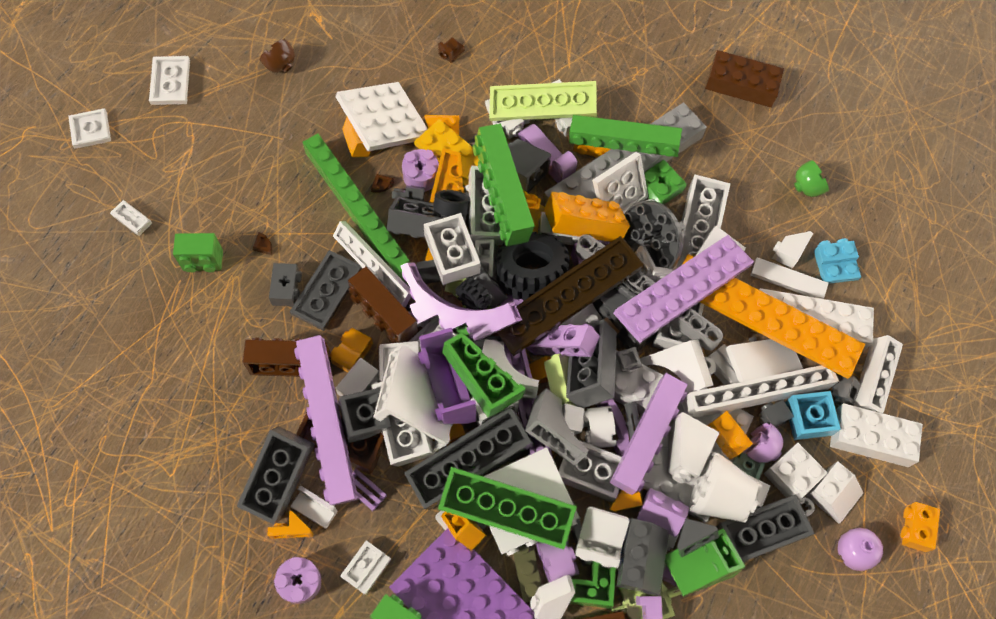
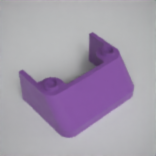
(448, 388)

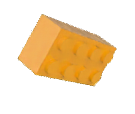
(587, 216)

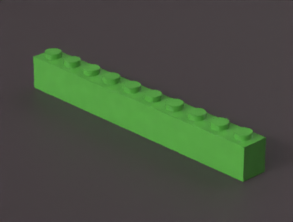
(355, 204)

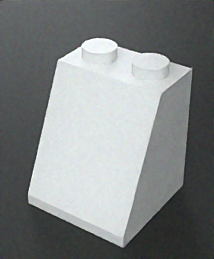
(688, 447)

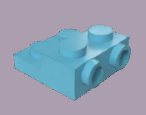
(837, 261)

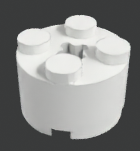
(600, 427)

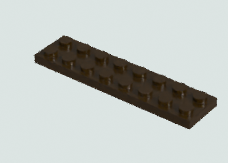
(571, 294)

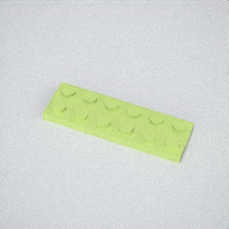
(543, 101)

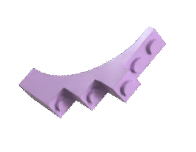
(430, 305)

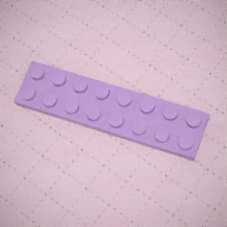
(683, 288)

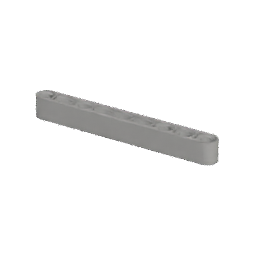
(642, 282)

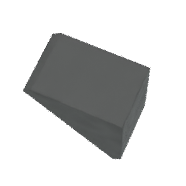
(695, 535)

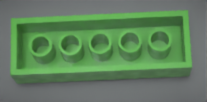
(503, 185)
(507, 508)

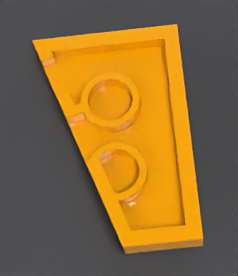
(448, 173)

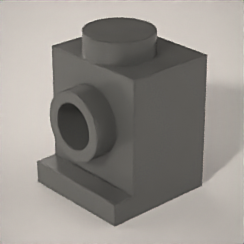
(845, 390)

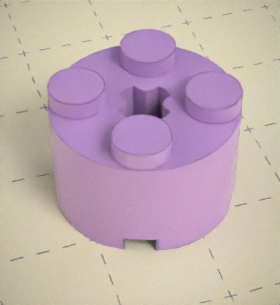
(420, 168)
(557, 561)
(286, 576)

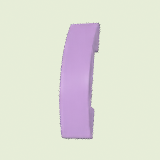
(620, 427)

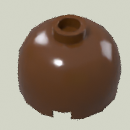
(279, 57)

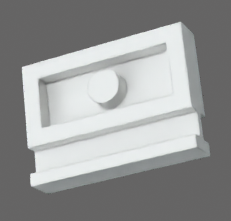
(365, 567)

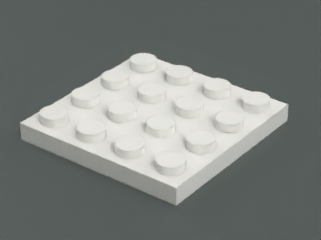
(382, 115)

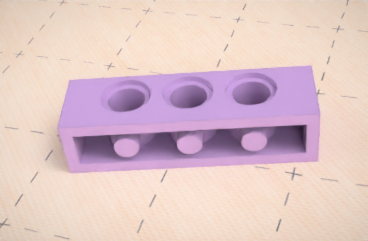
(568, 341)

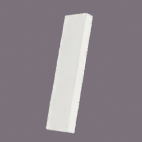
(789, 278)

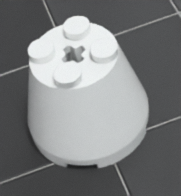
(724, 490)

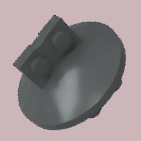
(657, 230)

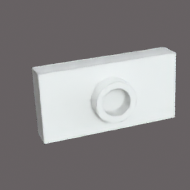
(131, 218)

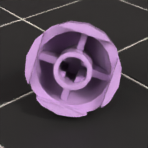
(766, 444)
(860, 549)

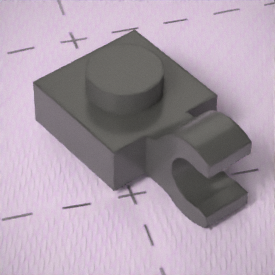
(410, 192)

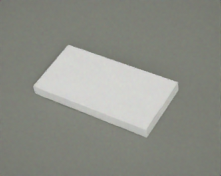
(762, 359)

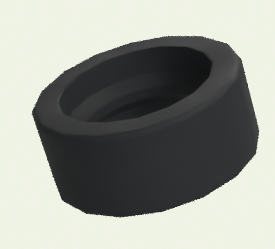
(451, 203)

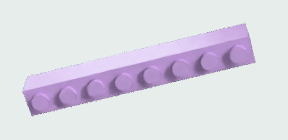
(326, 421)

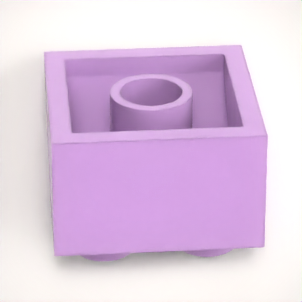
(663, 511)

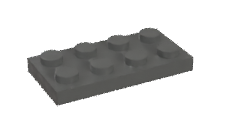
(325, 290)

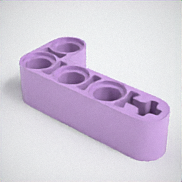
(560, 164)

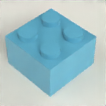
(813, 415)

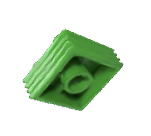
(670, 182)

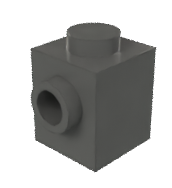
(776, 414)

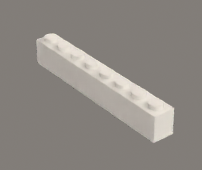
(758, 391)

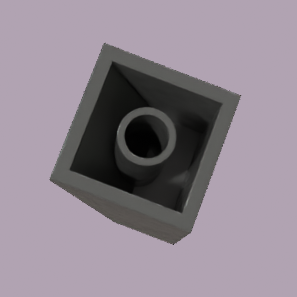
(530, 163)

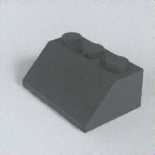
(643, 557)

